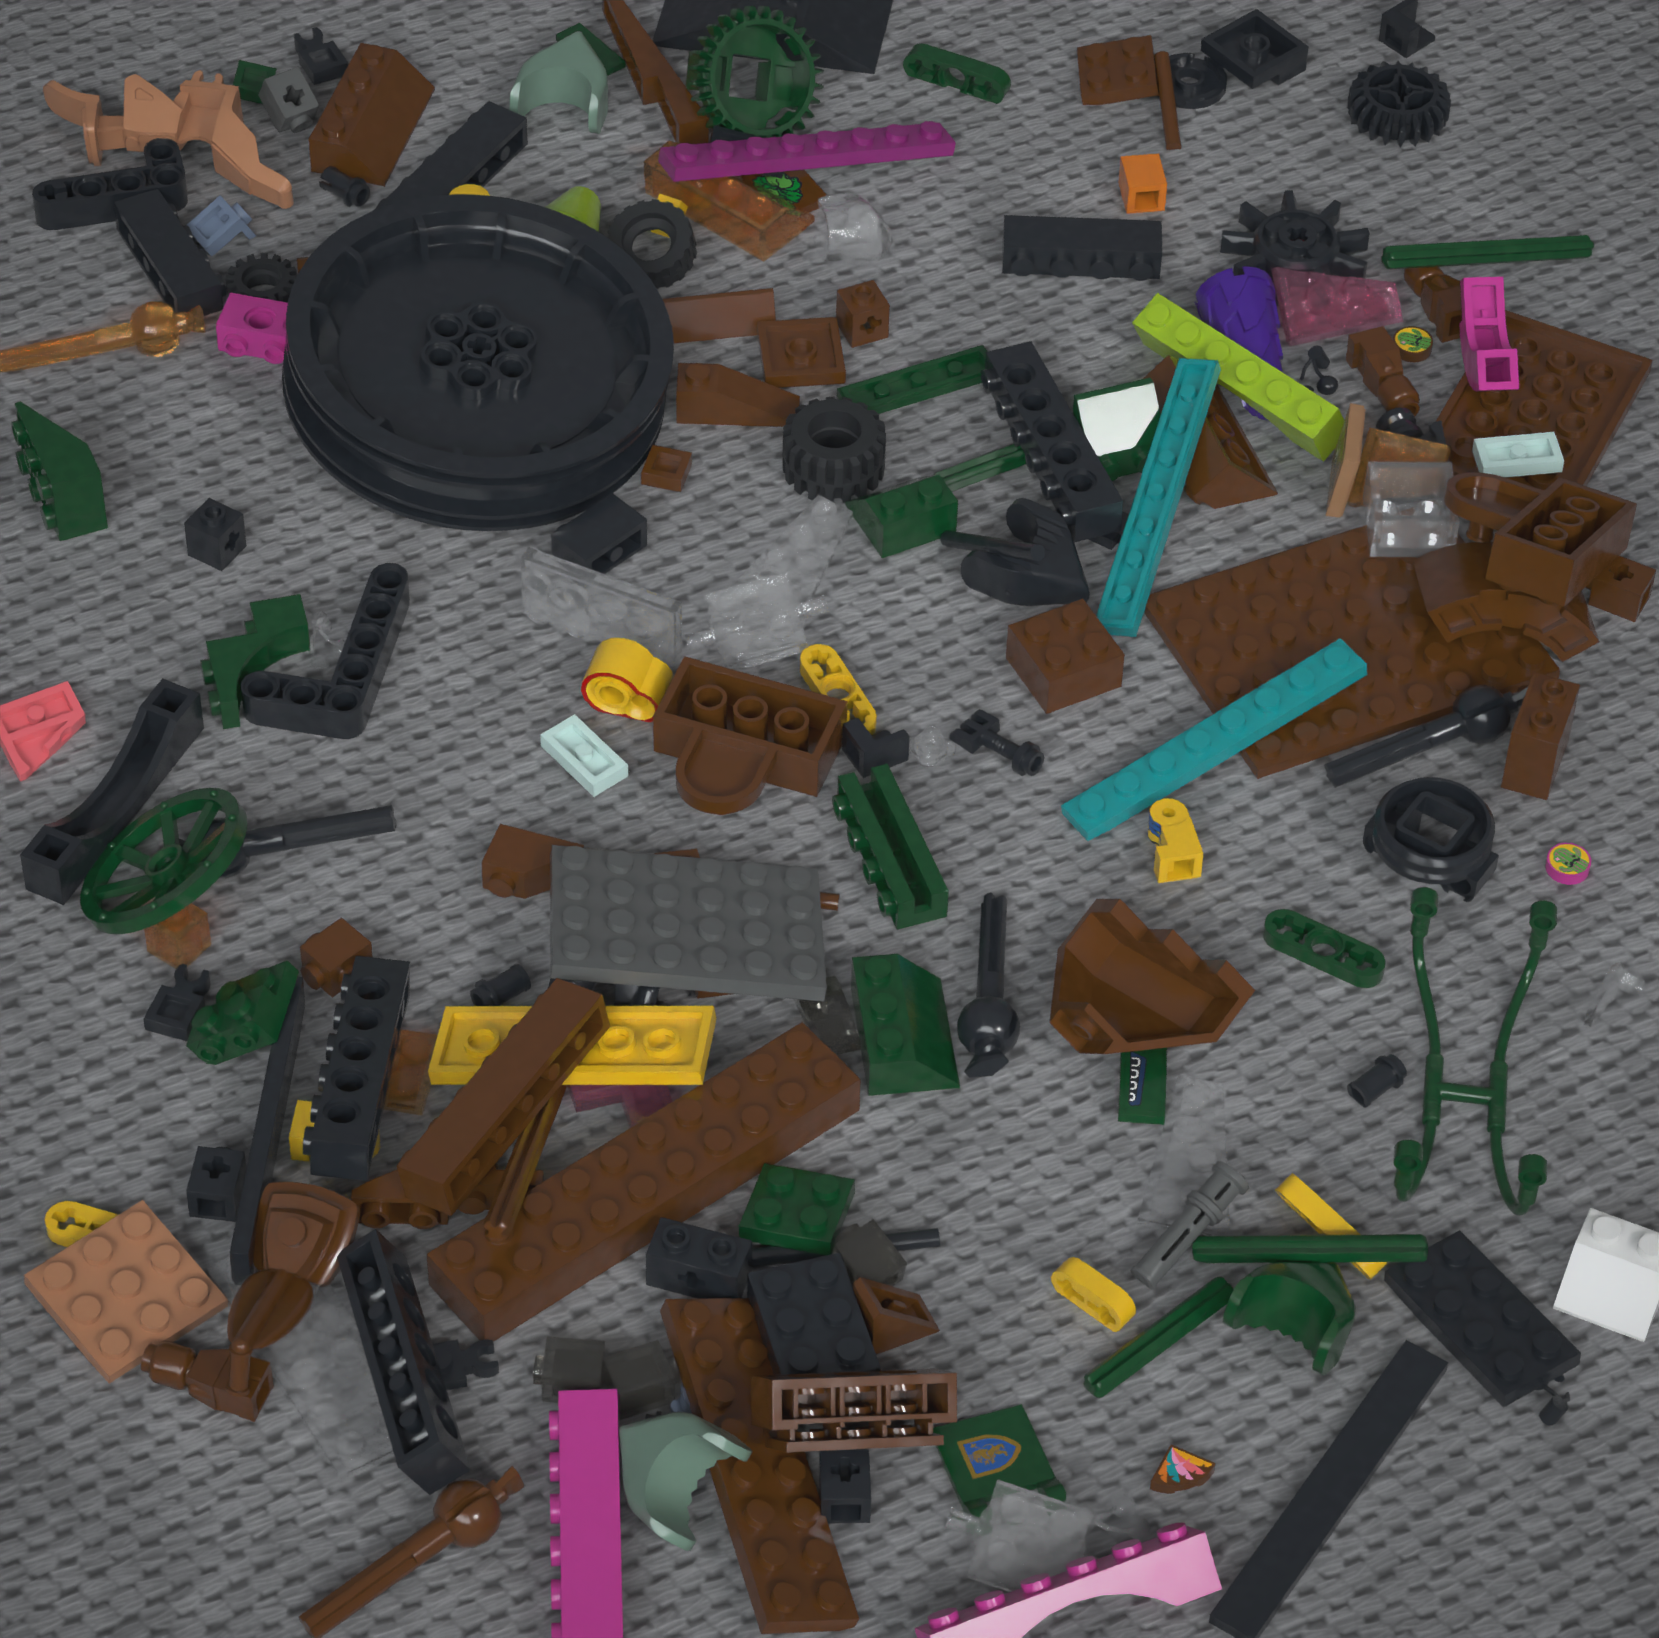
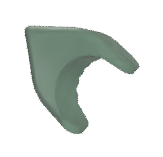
(564, 74)
(662, 1466)

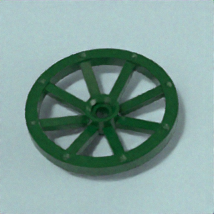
(173, 872)

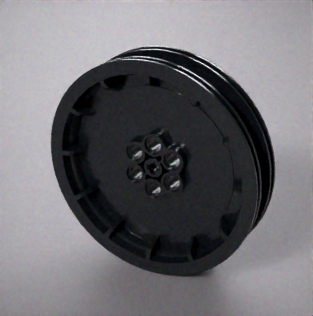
(476, 362)

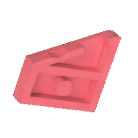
(38, 727)

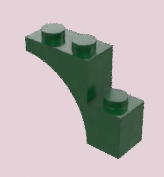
(273, 633)

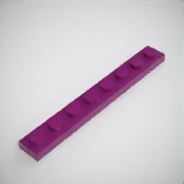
(806, 151)

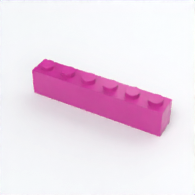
(587, 1515)

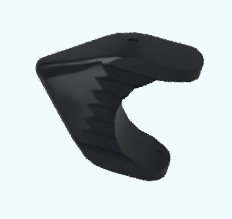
(1026, 582)

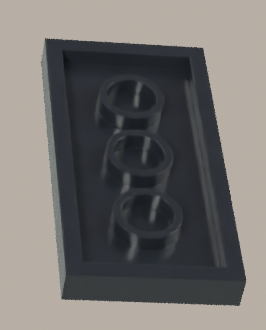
(1483, 1319)

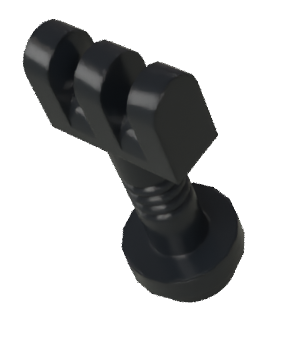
(983, 730)

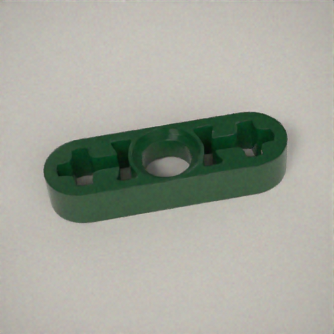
(933, 66)
(1321, 934)

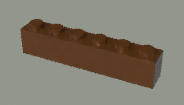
(503, 1096)

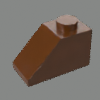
(519, 862)

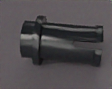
(345, 186)
(501, 987)
(1385, 1074)

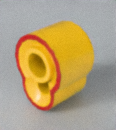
(625, 680)

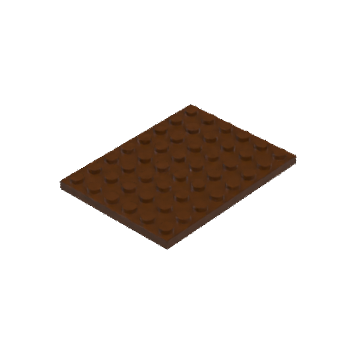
(1280, 609)

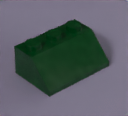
(902, 1026)

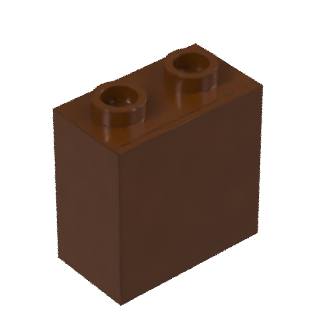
(1540, 736)

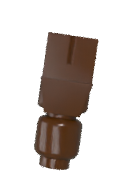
(1439, 298)
(1382, 369)
(207, 1377)

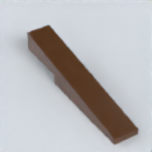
(654, 76)

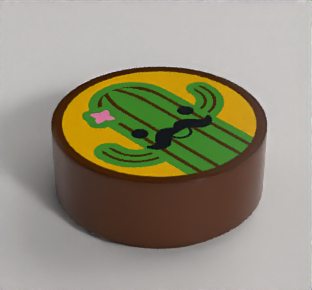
(1414, 343)

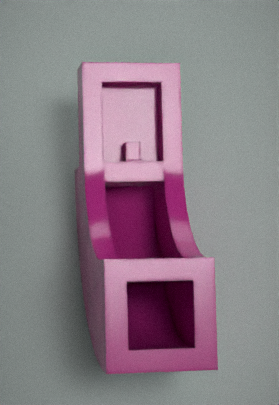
(1483, 336)

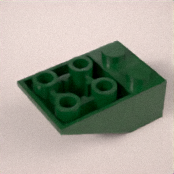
(61, 475)

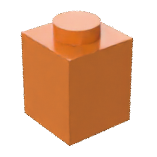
(1142, 183)

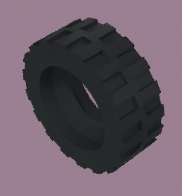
(661, 216)

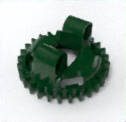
(778, 81)

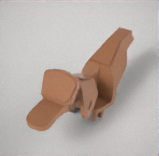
(198, 113)

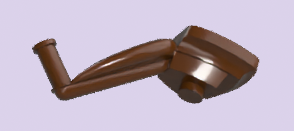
(295, 1247)

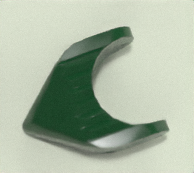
(1299, 1301)

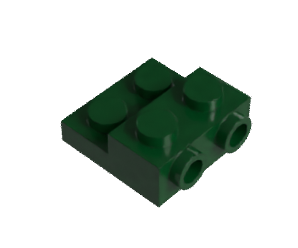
(245, 1015)

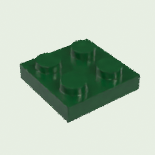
(797, 1209)

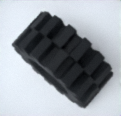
(262, 272)

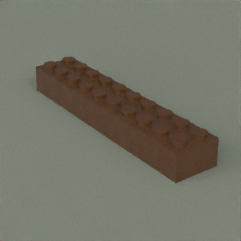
(656, 1169)

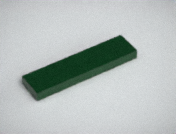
(918, 381)

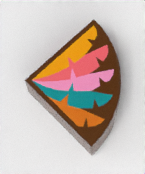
(1181, 1471)

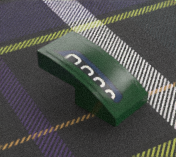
(1143, 1086)

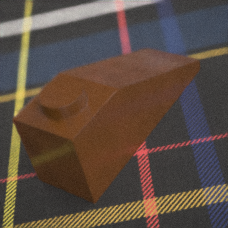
(727, 397)

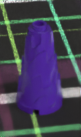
(1244, 312)

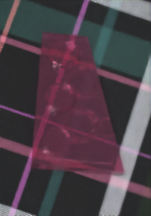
(1330, 306)

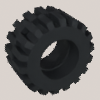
(834, 449)

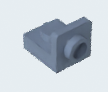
(219, 225)

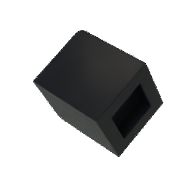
(1401, 31)
(873, 750)

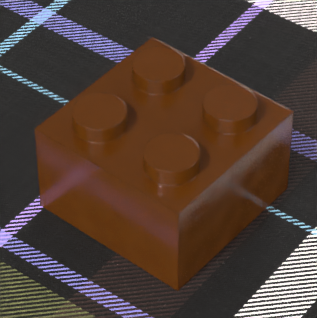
(1064, 656)

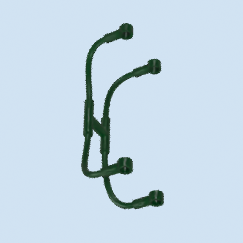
(1412, 1157)

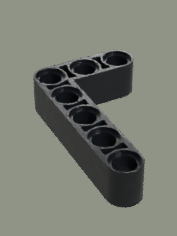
(344, 704)

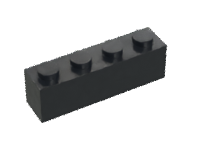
(1082, 247)
(168, 253)

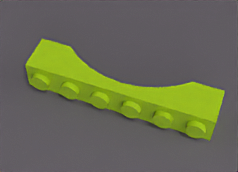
(1279, 398)

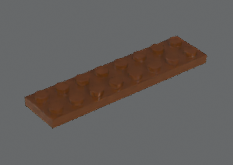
(772, 1497)

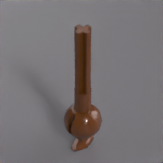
(464, 1515)

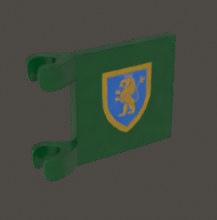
(994, 1449)

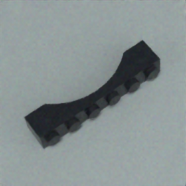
(68, 848)

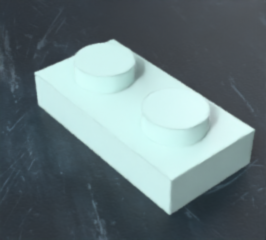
(1518, 454)
(584, 755)

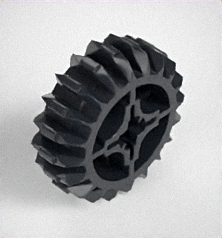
(1399, 103)

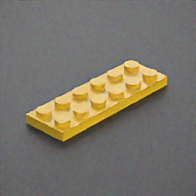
(638, 1049)

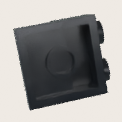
(1256, 50)

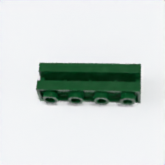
(891, 848)

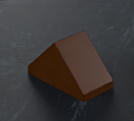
(892, 1314)

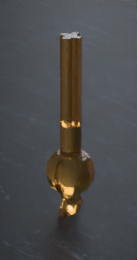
(151, 329)

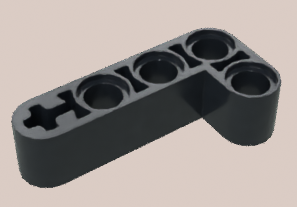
(91, 197)

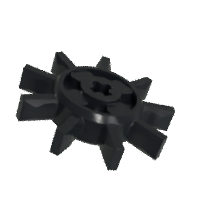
(1296, 241)

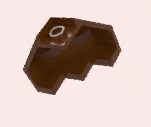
(1138, 986)

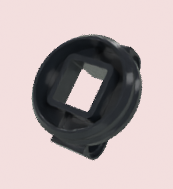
(1461, 864)

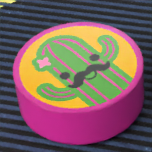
(1568, 863)

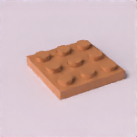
(125, 1290)

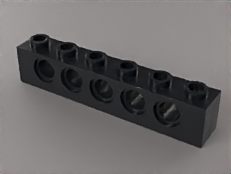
(1052, 441)
(359, 1068)
(403, 1363)

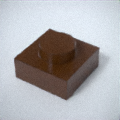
(666, 468)

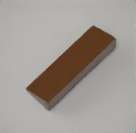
(719, 314)

